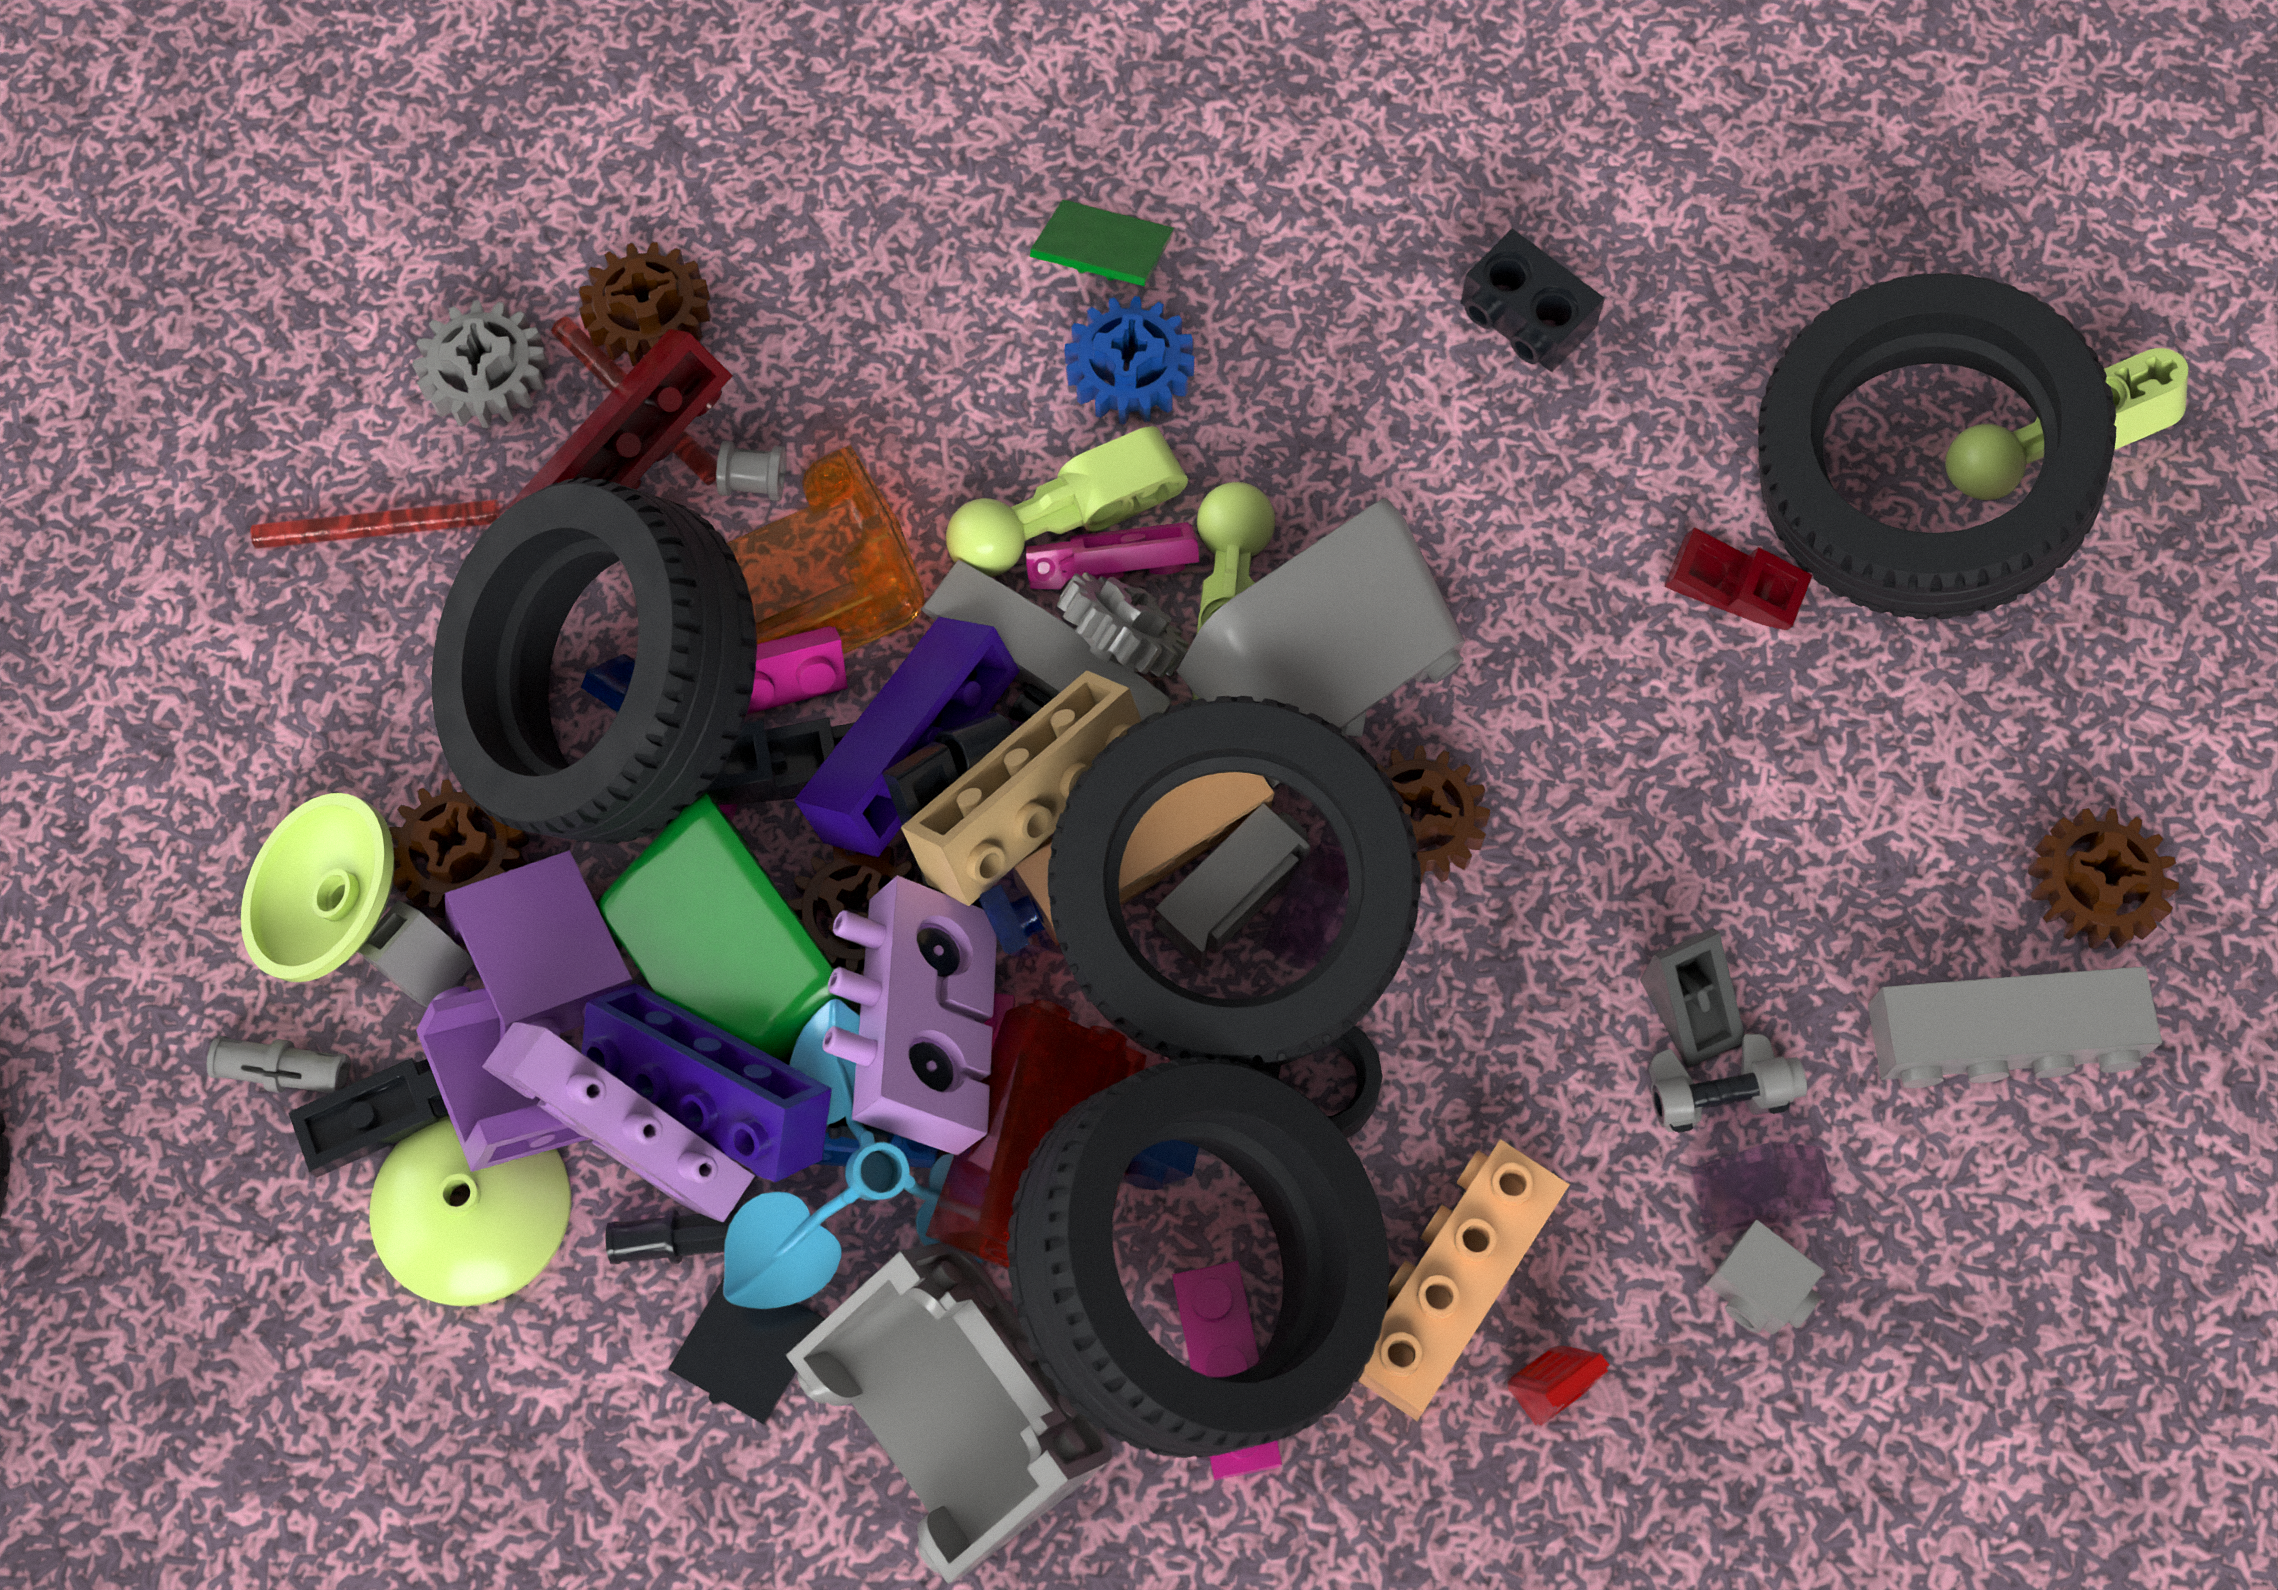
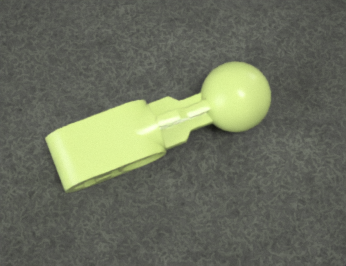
(2147, 398)
(1089, 492)
(1235, 526)

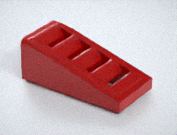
(1556, 1381)

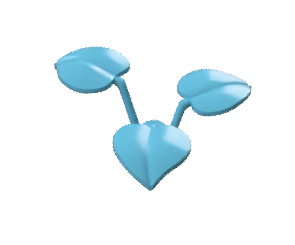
(773, 1243)

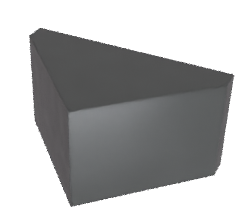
(1695, 997)

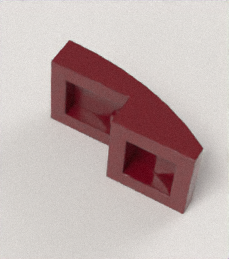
(1746, 585)

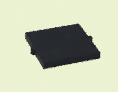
(742, 1353)

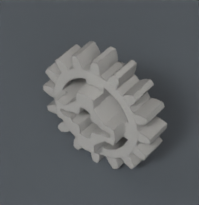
(503, 371)
(1122, 624)

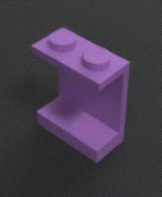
(537, 943)
(487, 1114)

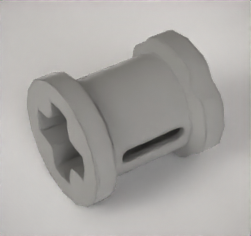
(751, 470)

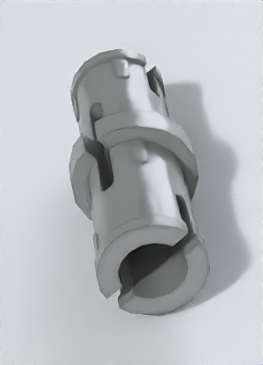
(277, 1065)

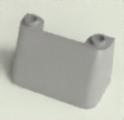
(1331, 625)
(953, 1401)

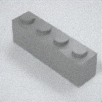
(2014, 1024)

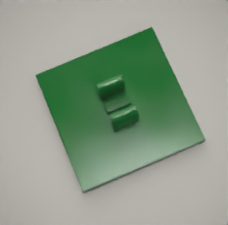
(1102, 242)

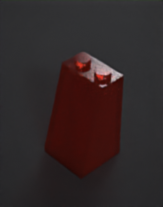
(1036, 1076)

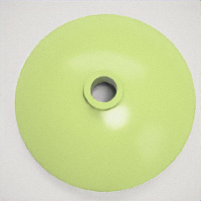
(317, 888)
(474, 1249)

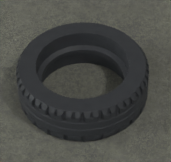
(1936, 322)
(686, 682)
(1263, 741)
(1325, 1233)

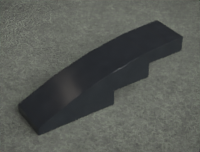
(774, 761)

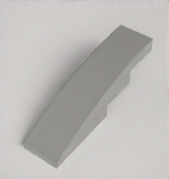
(1039, 643)

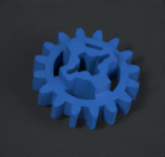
(1156, 372)

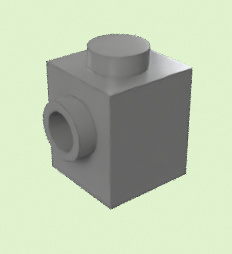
(416, 954)
(1766, 1281)

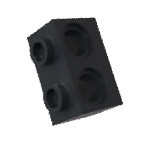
(1540, 293)

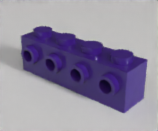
(943, 682)
(710, 1081)

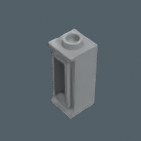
(1233, 883)

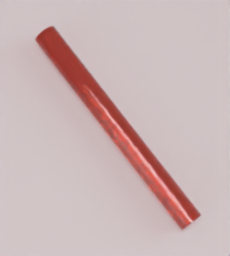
(611, 375)
(374, 524)

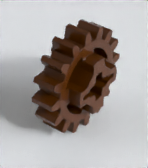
(641, 299)
(1442, 823)
(442, 825)
(2081, 893)
(832, 895)

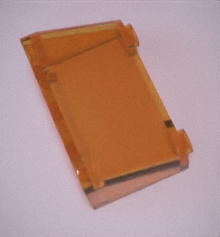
(832, 561)

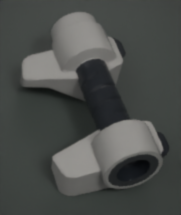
(1764, 1085)

